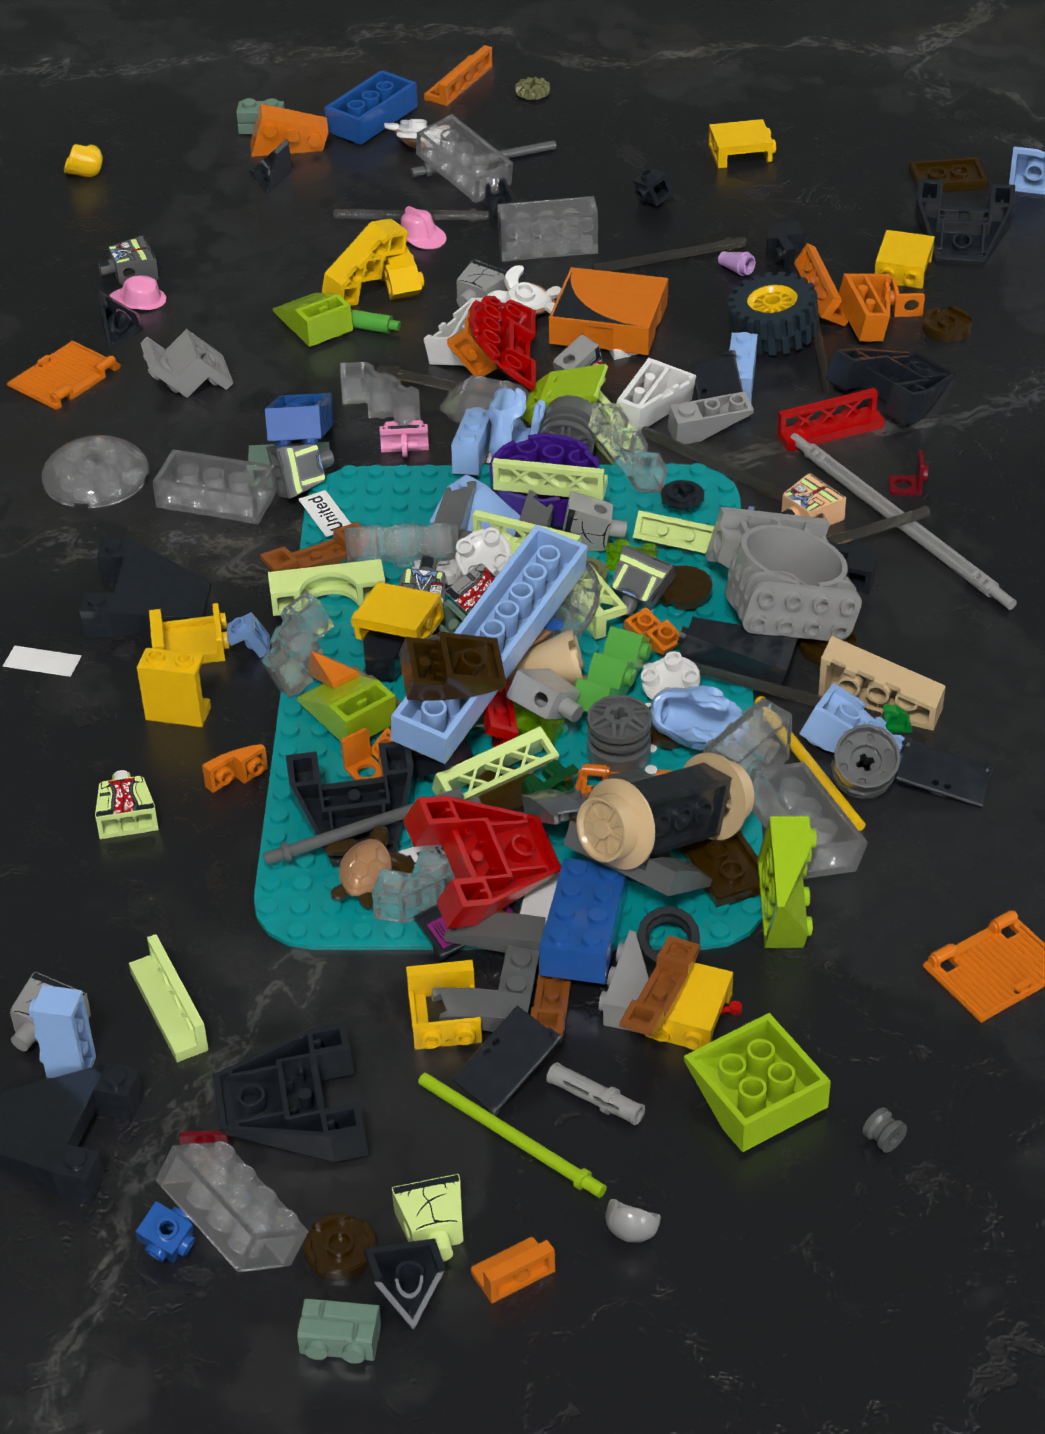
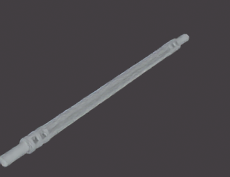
(914, 530)

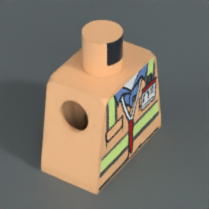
(814, 499)

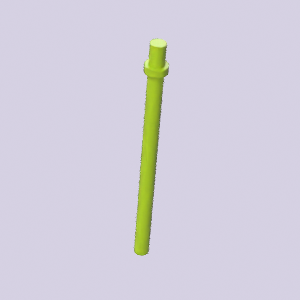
(581, 1177)

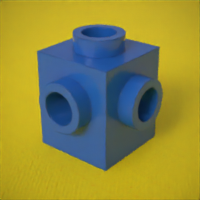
(163, 1221)

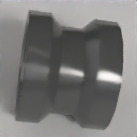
(884, 1130)

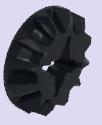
(690, 491)

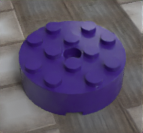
(544, 449)

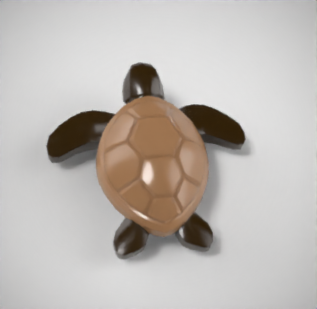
(363, 863)

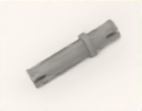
(606, 1098)

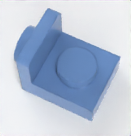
(251, 631)

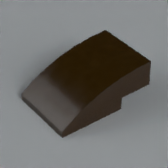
(451, 667)

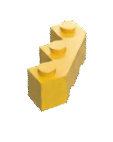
(364, 259)
(402, 275)

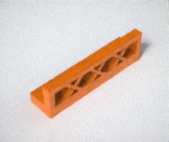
(461, 77)
(812, 268)

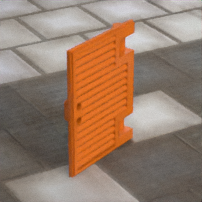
(63, 374)
(992, 967)

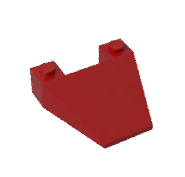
(490, 850)

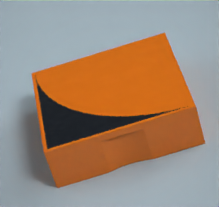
(609, 309)

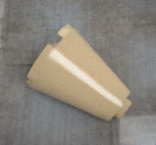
(558, 654)

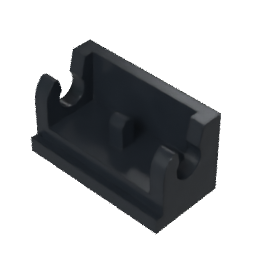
(501, 196)

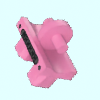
(404, 437)

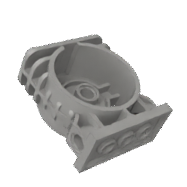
(784, 574)

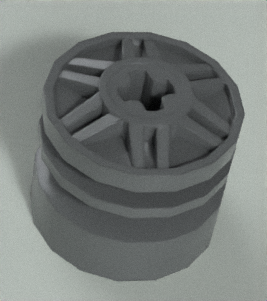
(569, 418)
(619, 733)
(873, 747)

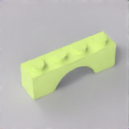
(344, 579)

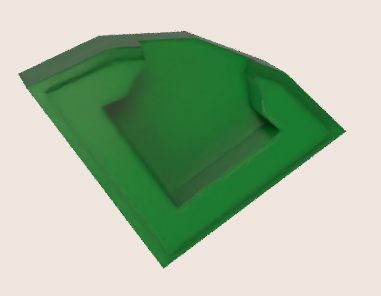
(897, 719)

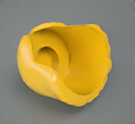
(84, 161)

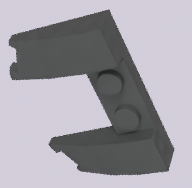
(457, 505)
(559, 806)
(662, 874)
(502, 932)

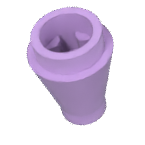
(739, 262)

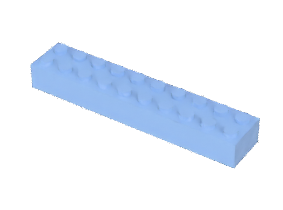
(513, 612)

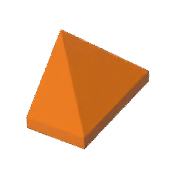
(330, 670)

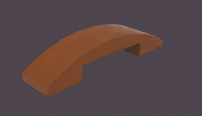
(321, 554)
(663, 987)
(552, 1002)

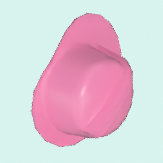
(421, 229)
(140, 293)

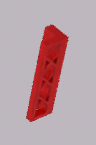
(830, 426)
(500, 718)

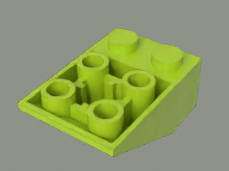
(317, 317)
(579, 382)
(351, 706)

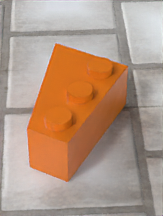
(275, 125)
(866, 304)

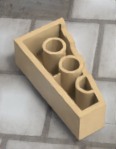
(881, 682)

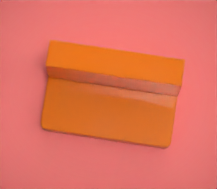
(470, 352)
(514, 1268)

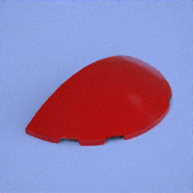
(505, 337)

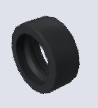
(661, 916)

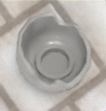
(631, 1223)

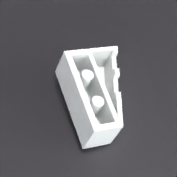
(436, 345)
(653, 392)

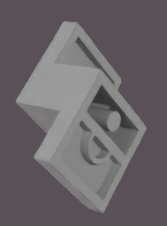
(186, 363)

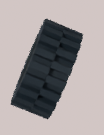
(777, 310)

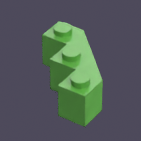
(615, 668)

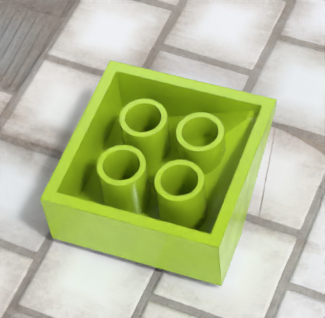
(781, 872)
(758, 1081)

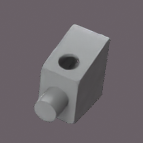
(545, 694)

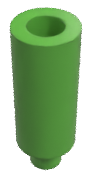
(374, 322)

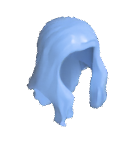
(506, 421)
(692, 714)

